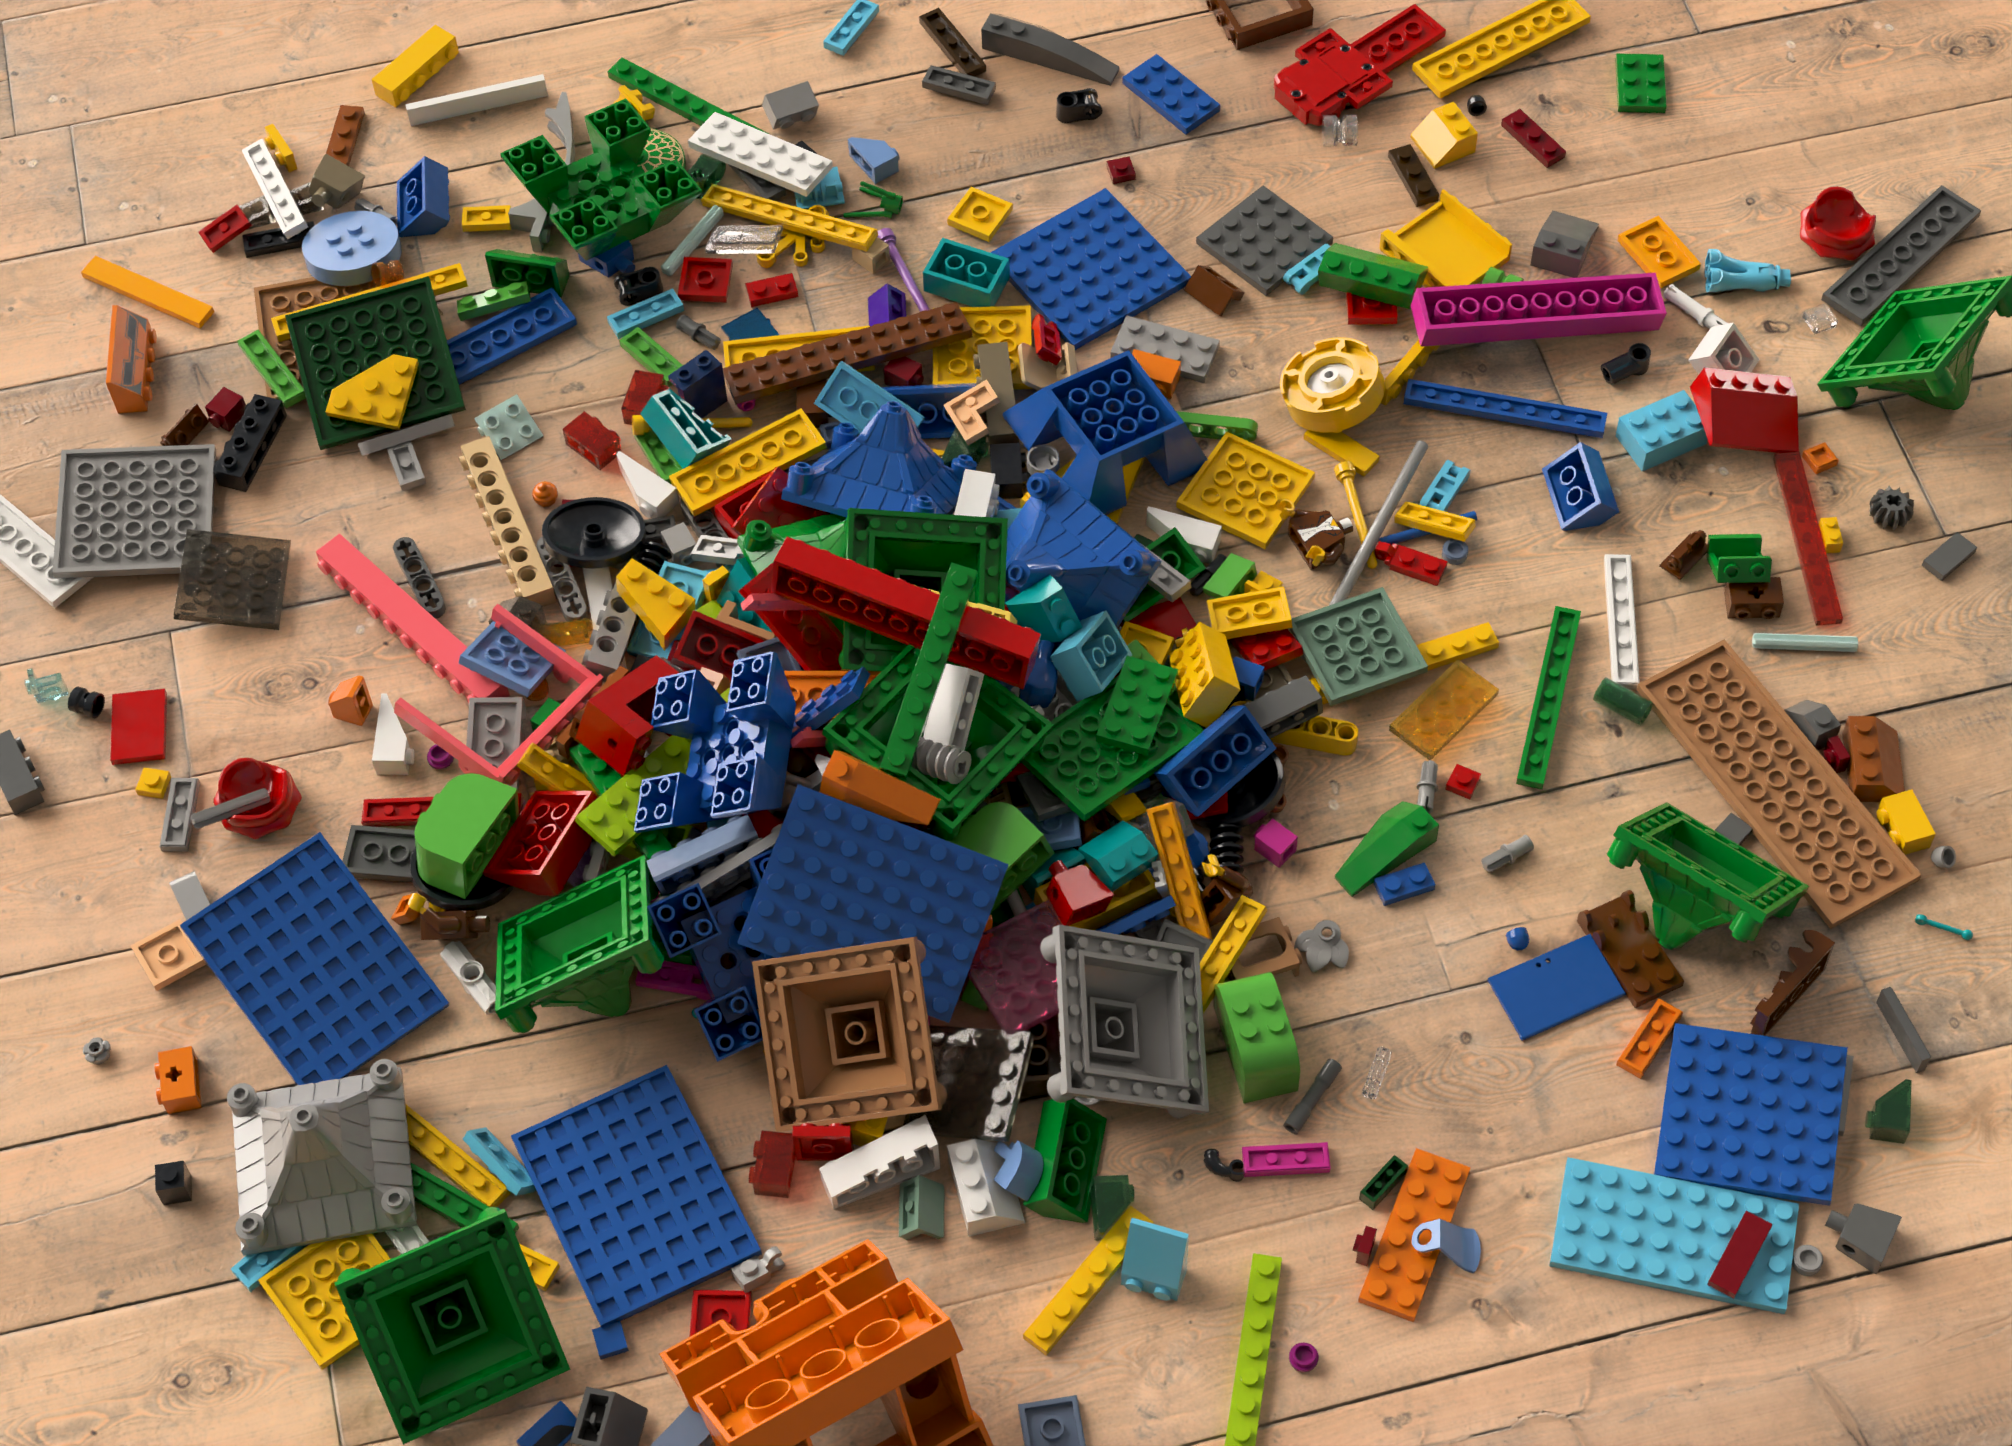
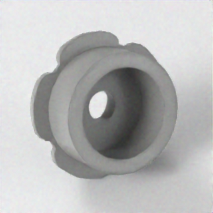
(99, 1056)

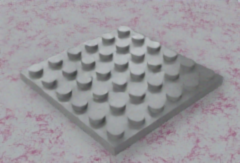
(131, 508)

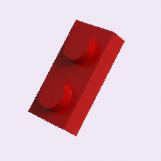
(225, 228)
(771, 290)

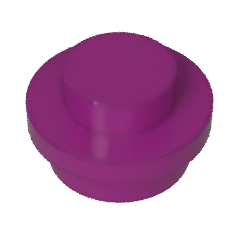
(439, 758)
(1303, 1357)

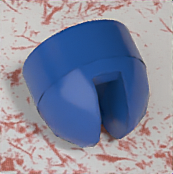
(1518, 938)

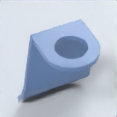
(1455, 1242)

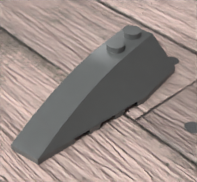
(1044, 48)

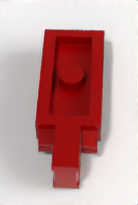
(1411, 562)

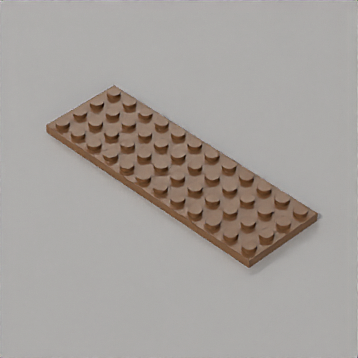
(1778, 783)

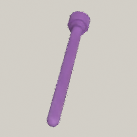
(888, 237)

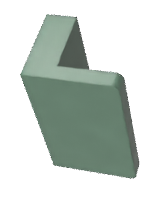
(921, 1208)

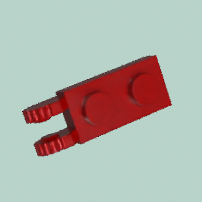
(1047, 340)

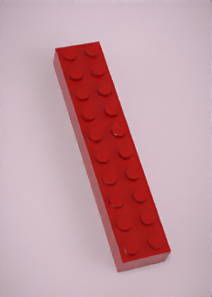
(900, 610)

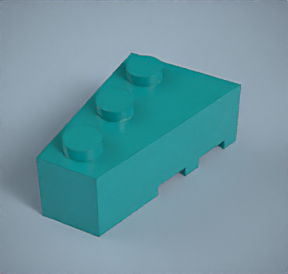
(681, 429)
(738, 578)

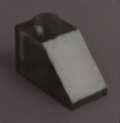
(525, 610)

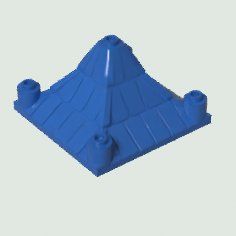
(879, 470)
(1077, 546)

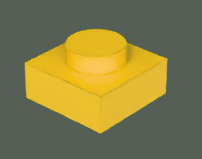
(153, 783)

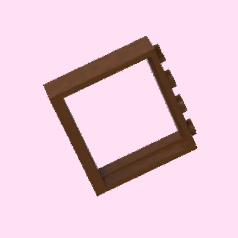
(1263, 30)

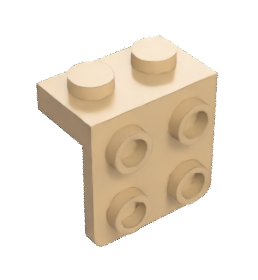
(1039, 373)

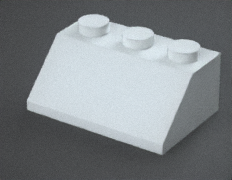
(982, 1200)

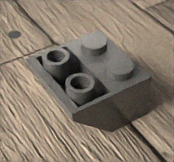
(608, 1420)

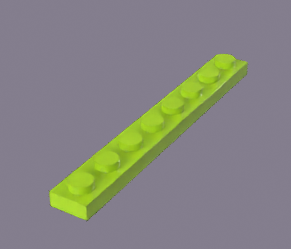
(1253, 1351)

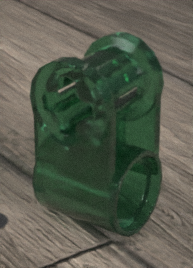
(707, 172)

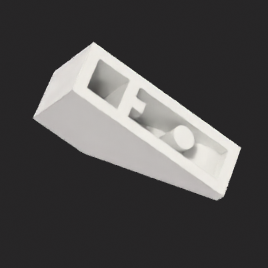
(651, 493)
(1200, 535)
(391, 746)

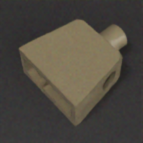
(334, 183)

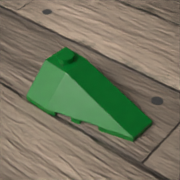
(1388, 844)

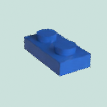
(1404, 884)

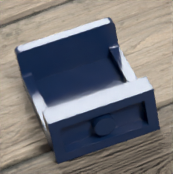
(701, 383)

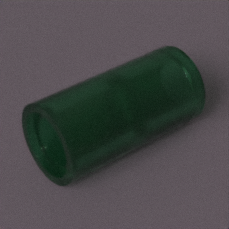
(1623, 701)

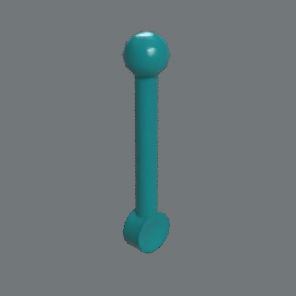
(1922, 920)

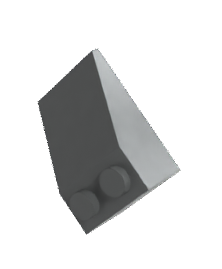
(1563, 244)

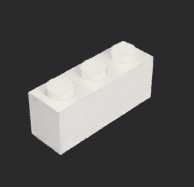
(954, 707)

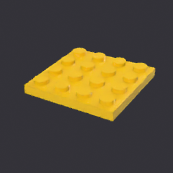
(992, 324)
(1242, 489)
(308, 1296)

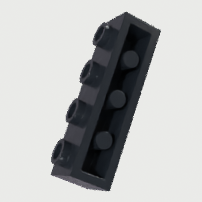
(249, 442)

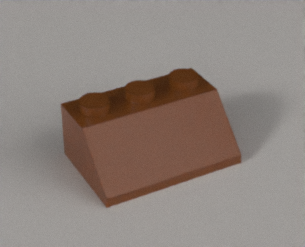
(1874, 758)

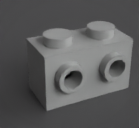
(790, 105)

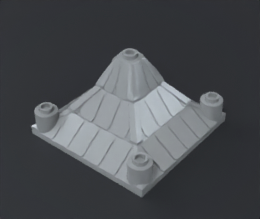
(1128, 1021)
(322, 1160)

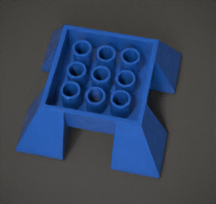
(1109, 420)
(735, 747)
(709, 932)

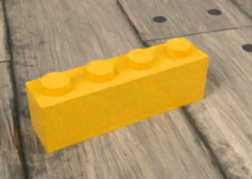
(415, 66)

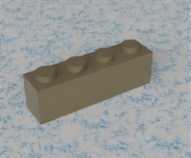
(995, 368)

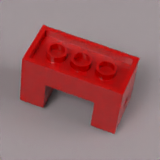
(616, 717)

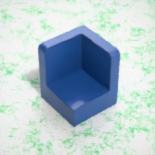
(1250, 676)

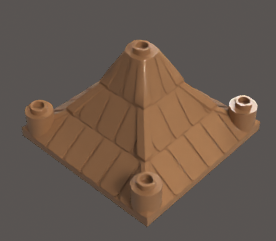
(847, 1034)

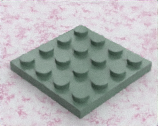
(1357, 646)

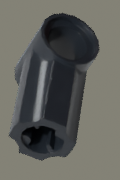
(1633, 362)

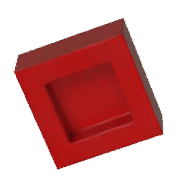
(1463, 781)

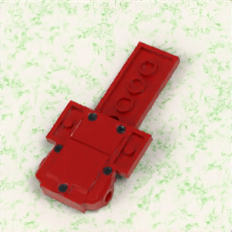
(1339, 72)

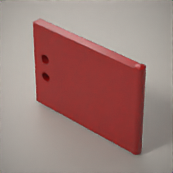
(1166, 618)

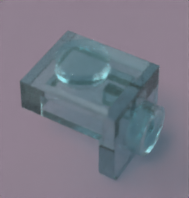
(46, 687)

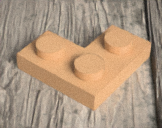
(966, 409)

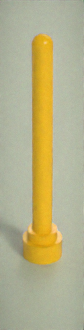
(640, 426)
(1346, 473)

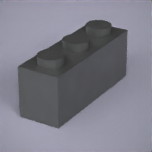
(15, 775)

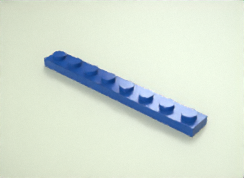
(1505, 408)

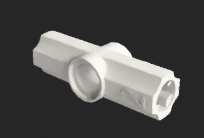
(464, 967)

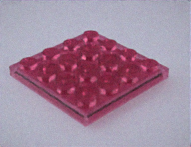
(1014, 974)

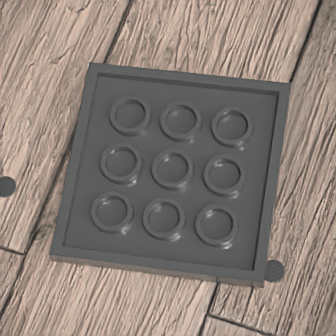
(1263, 239)

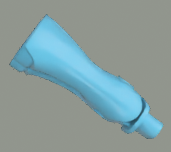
(1729, 274)

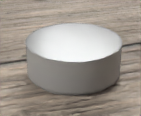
(1807, 1260)

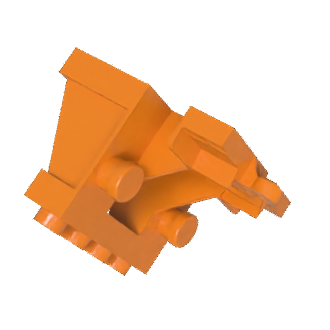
(826, 1351)

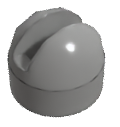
(1943, 856)

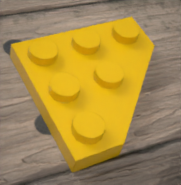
(376, 394)

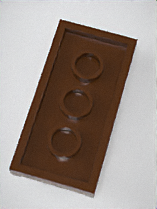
(1631, 949)
(1793, 985)

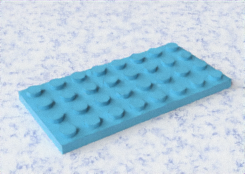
(1668, 1233)

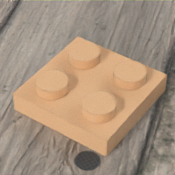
(167, 955)

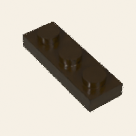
(1413, 175)

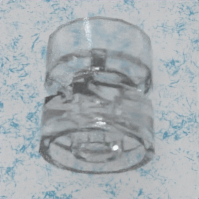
(1339, 130)

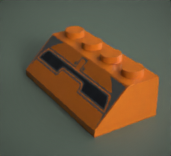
(130, 361)

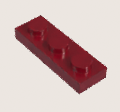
(1533, 138)

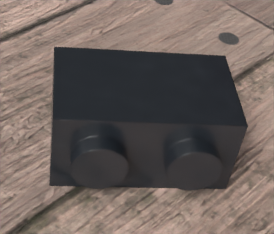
(1007, 466)

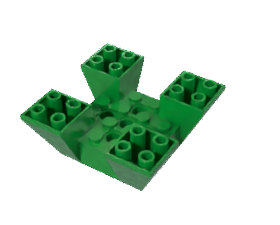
(606, 193)

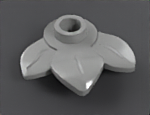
(1322, 949)

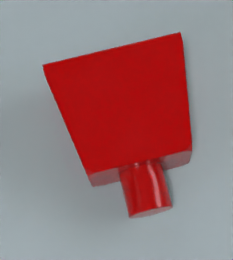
(1076, 893)

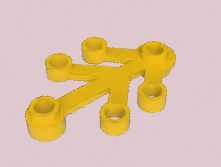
(768, 260)

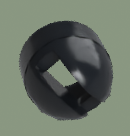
(1476, 105)

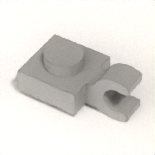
(757, 1272)

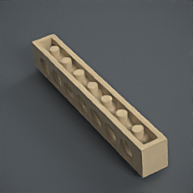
(507, 522)

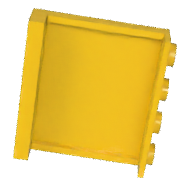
(1450, 242)

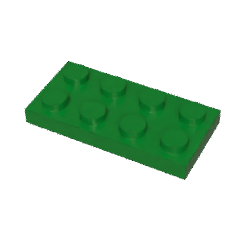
(1137, 705)

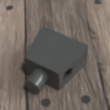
(1864, 1234)

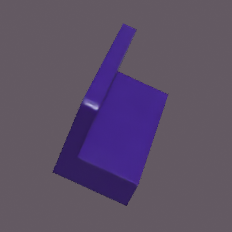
(886, 305)

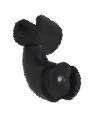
(1215, 1166)

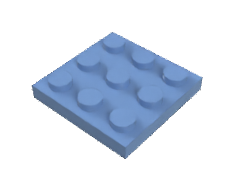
(506, 660)

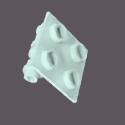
(508, 427)

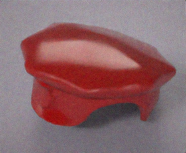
(1837, 225)
(250, 775)

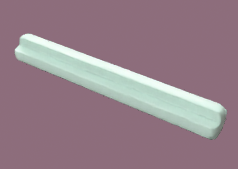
(692, 240)
(1805, 642)

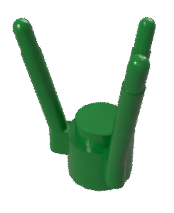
(889, 202)

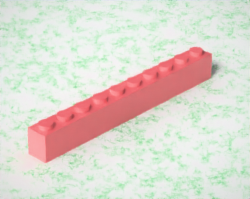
(404, 617)

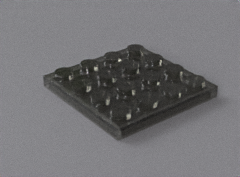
(232, 579)
(982, 1081)

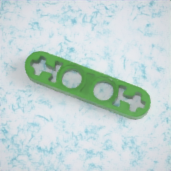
(1241, 427)

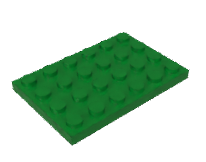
(1096, 774)

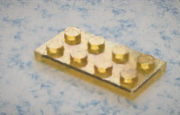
(1443, 710)

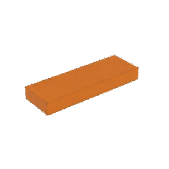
(1649, 1038)

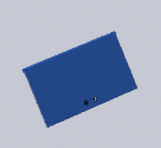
(1548, 994)

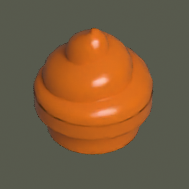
(545, 494)

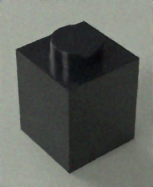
(173, 1182)

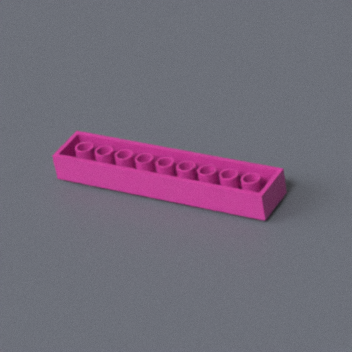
(1538, 309)

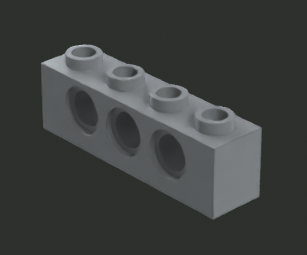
(612, 637)

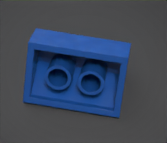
(423, 199)
(1580, 488)

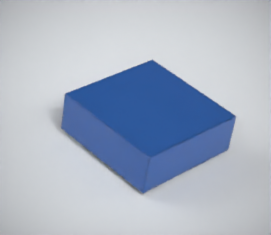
(610, 1340)

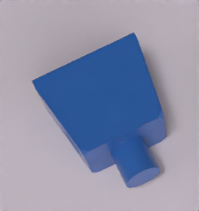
(613, 260)

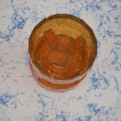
(387, 273)

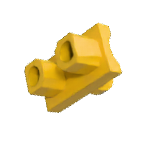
(635, 99)

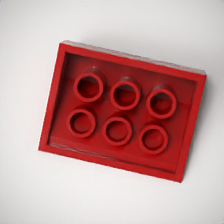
(1747, 410)
(543, 843)

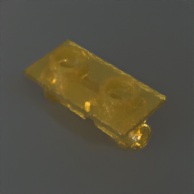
(567, 632)

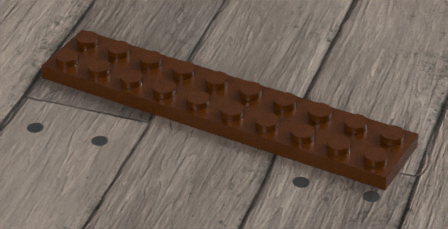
(857, 349)

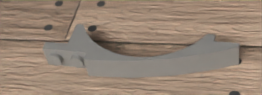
(531, 215)

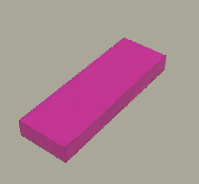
(1286, 1159)

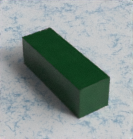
(1383, 1182)

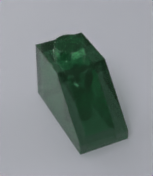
(958, 446)
(1891, 1115)
(1109, 1201)

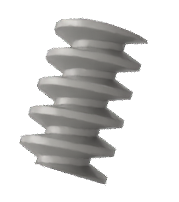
(941, 761)

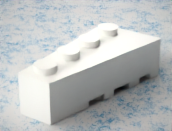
(882, 1163)

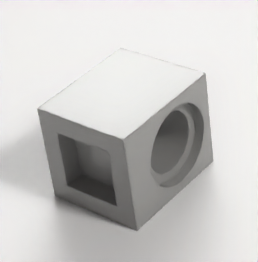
(679, 543)

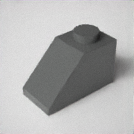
(1814, 721)

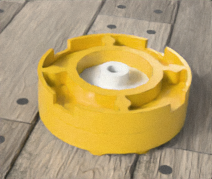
(1332, 385)

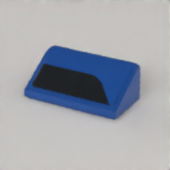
(552, 1429)

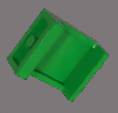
(1738, 558)

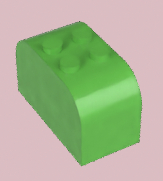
(463, 831)
(1007, 836)
(1257, 1037)

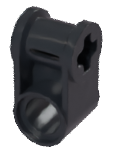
(1076, 105)
(640, 285)

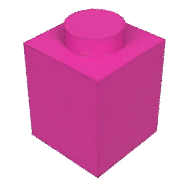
(1275, 842)

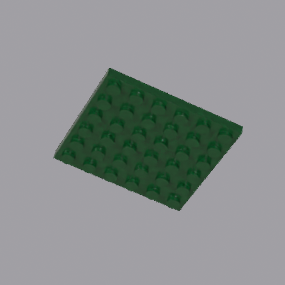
(359, 332)

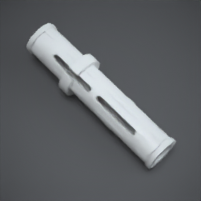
(1703, 315)

